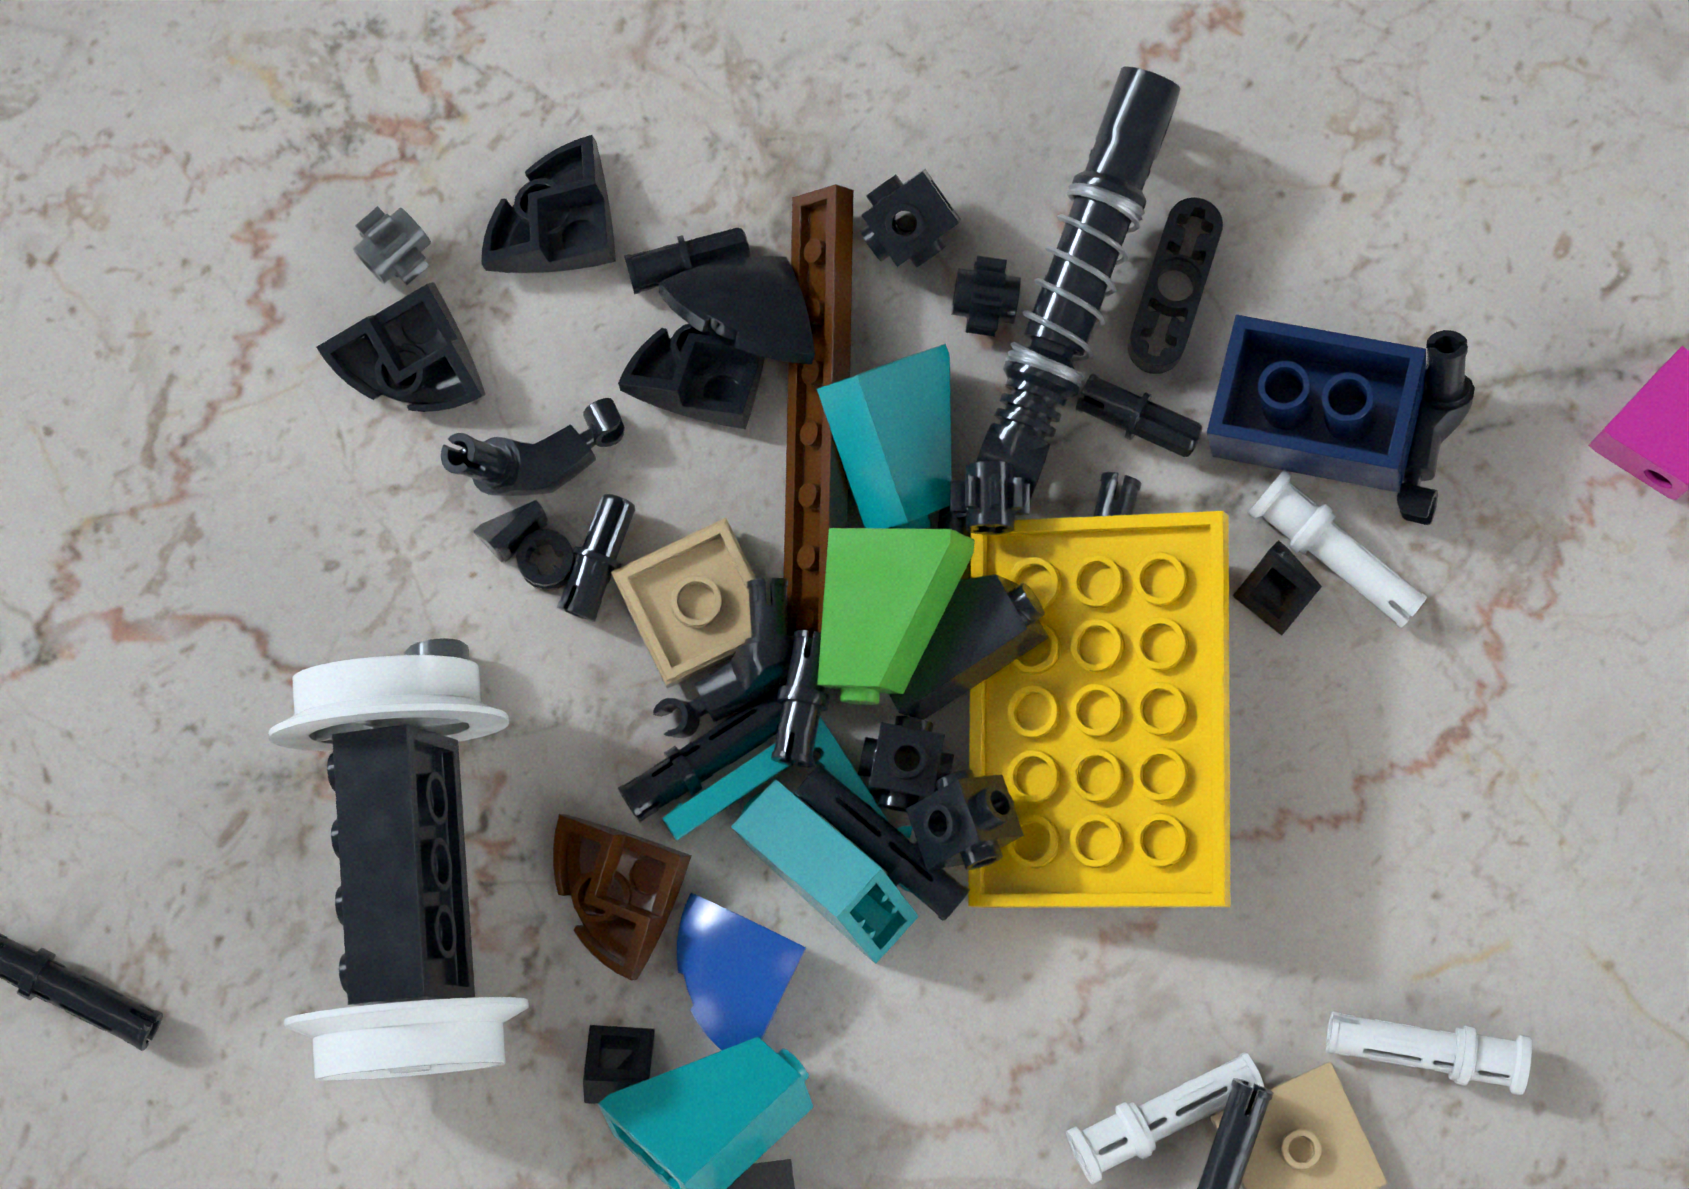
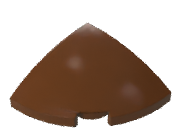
(618, 888)

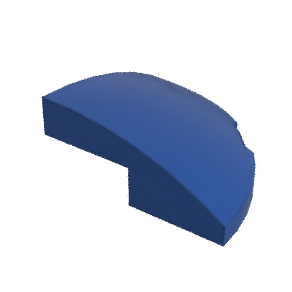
(732, 971)

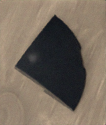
(556, 218)
(749, 302)
(407, 355)
(695, 376)

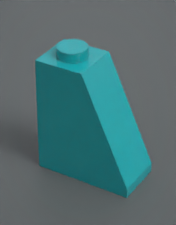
(895, 438)
(825, 870)
(711, 1115)

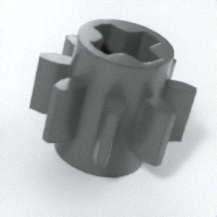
(392, 245)

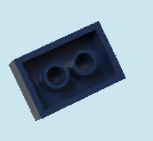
(1317, 403)

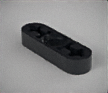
(1172, 240)

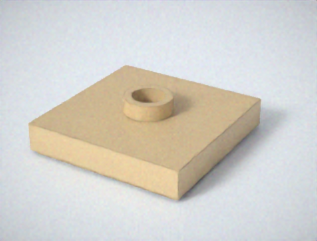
(690, 601)
(1311, 1139)

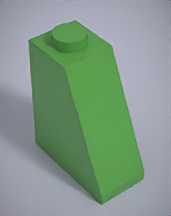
(884, 605)

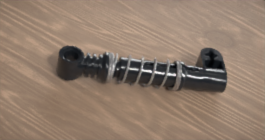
(1073, 291)

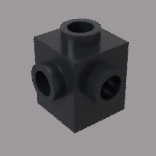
(922, 199)
(892, 785)
(978, 819)

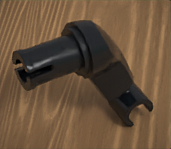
(1443, 407)
(523, 468)
(753, 669)

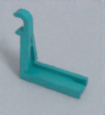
(756, 772)

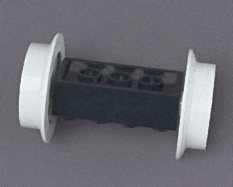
(400, 865)

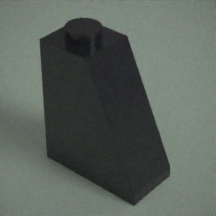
(978, 635)

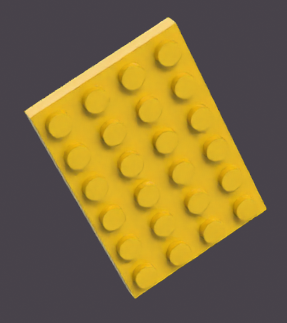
(1115, 719)

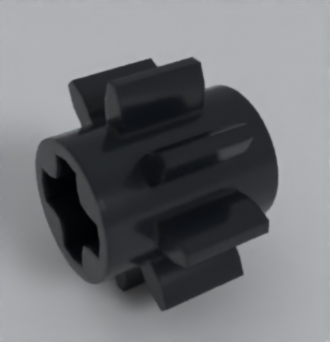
(986, 296)
(990, 497)

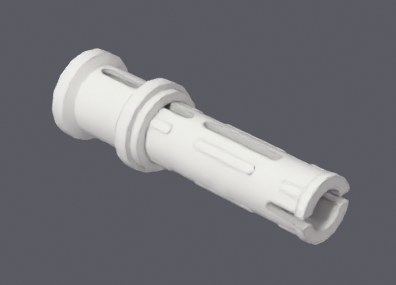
(1313, 530)
(1459, 1054)
(1137, 1129)

